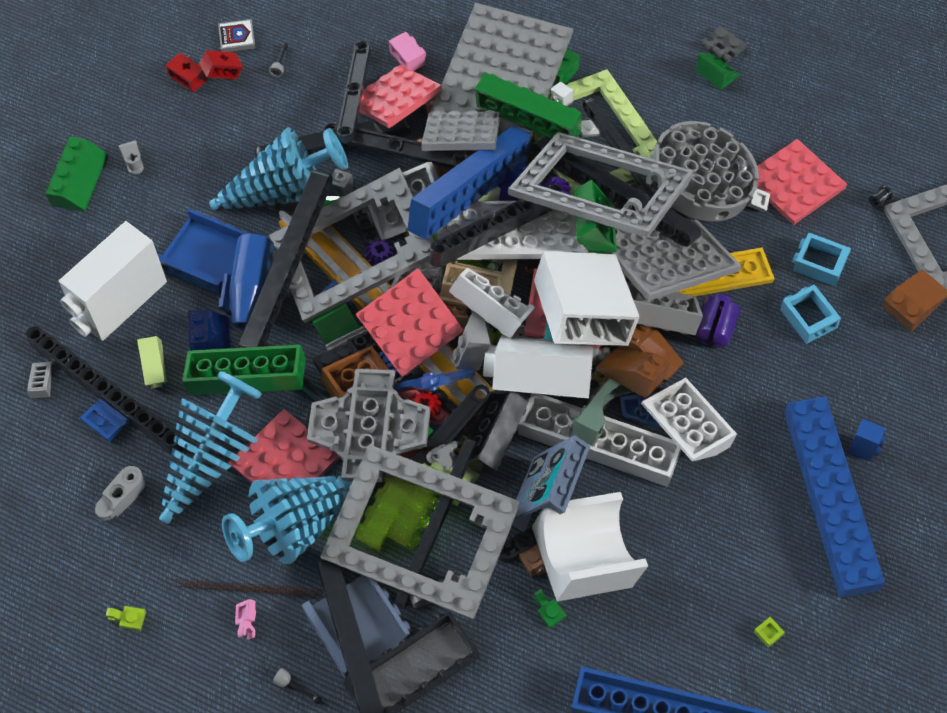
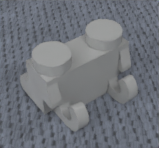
(445, 455)

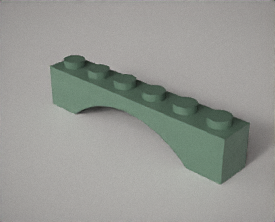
(591, 419)

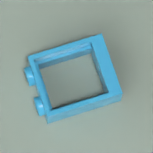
(816, 271)
(820, 328)

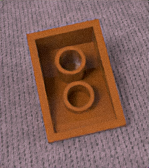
(915, 299)
(650, 340)
(635, 370)
(340, 375)

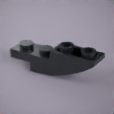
(352, 346)

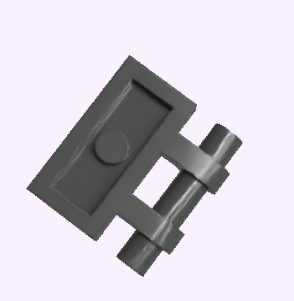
(726, 41)

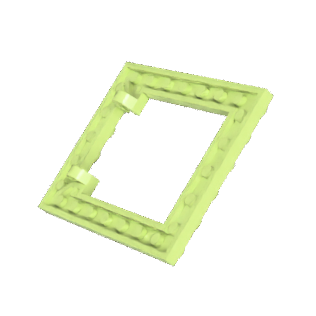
(623, 110)

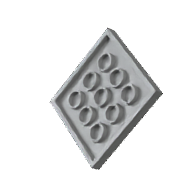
(461, 131)

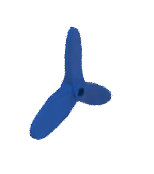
(431, 381)

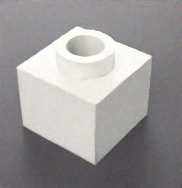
(562, 93)

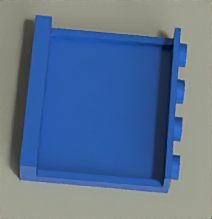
(202, 251)

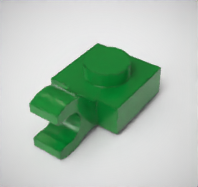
(550, 611)

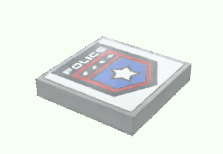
(236, 35)

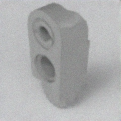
(108, 505)

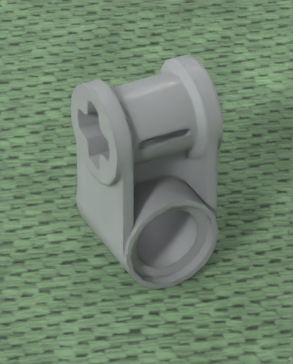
(131, 155)

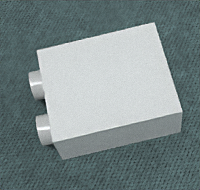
(112, 282)
(585, 298)
(539, 366)

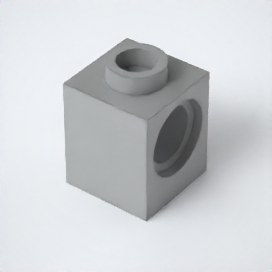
(342, 183)

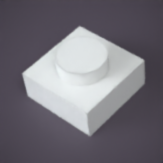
(589, 129)
(759, 200)

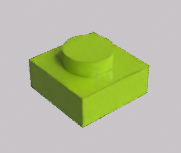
(769, 632)

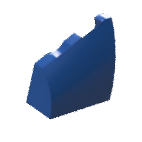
(634, 410)

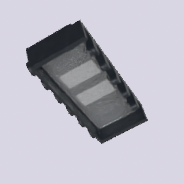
(420, 663)

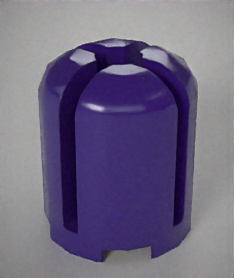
(728, 312)

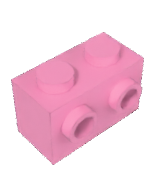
(407, 51)

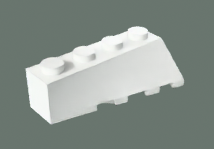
(491, 302)

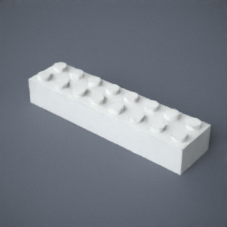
(618, 447)

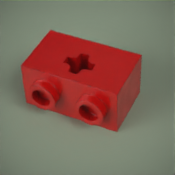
(221, 64)
(186, 72)

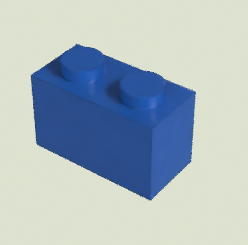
(867, 440)

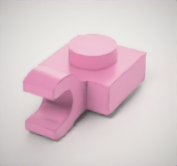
(244, 616)

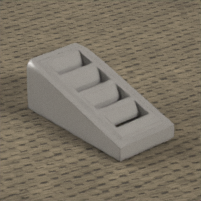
(40, 392)

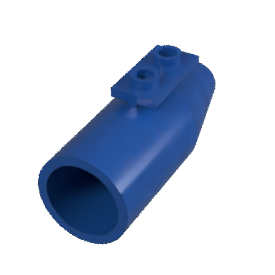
(248, 276)

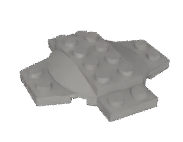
(366, 416)

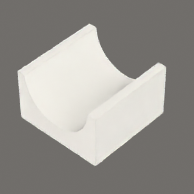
(586, 548)

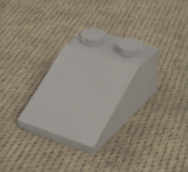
(472, 344)

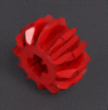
(430, 401)

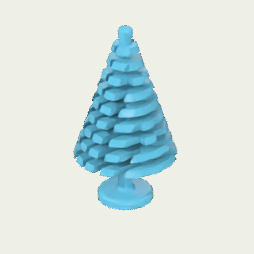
(279, 172)
(207, 442)
(292, 514)

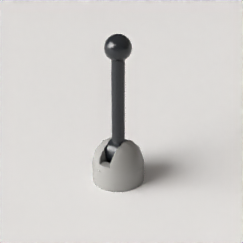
(277, 65)
(283, 679)

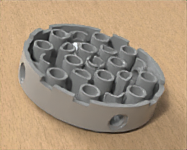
(721, 168)

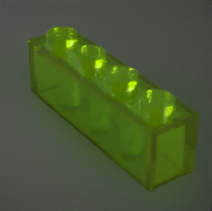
(382, 513)
(413, 516)

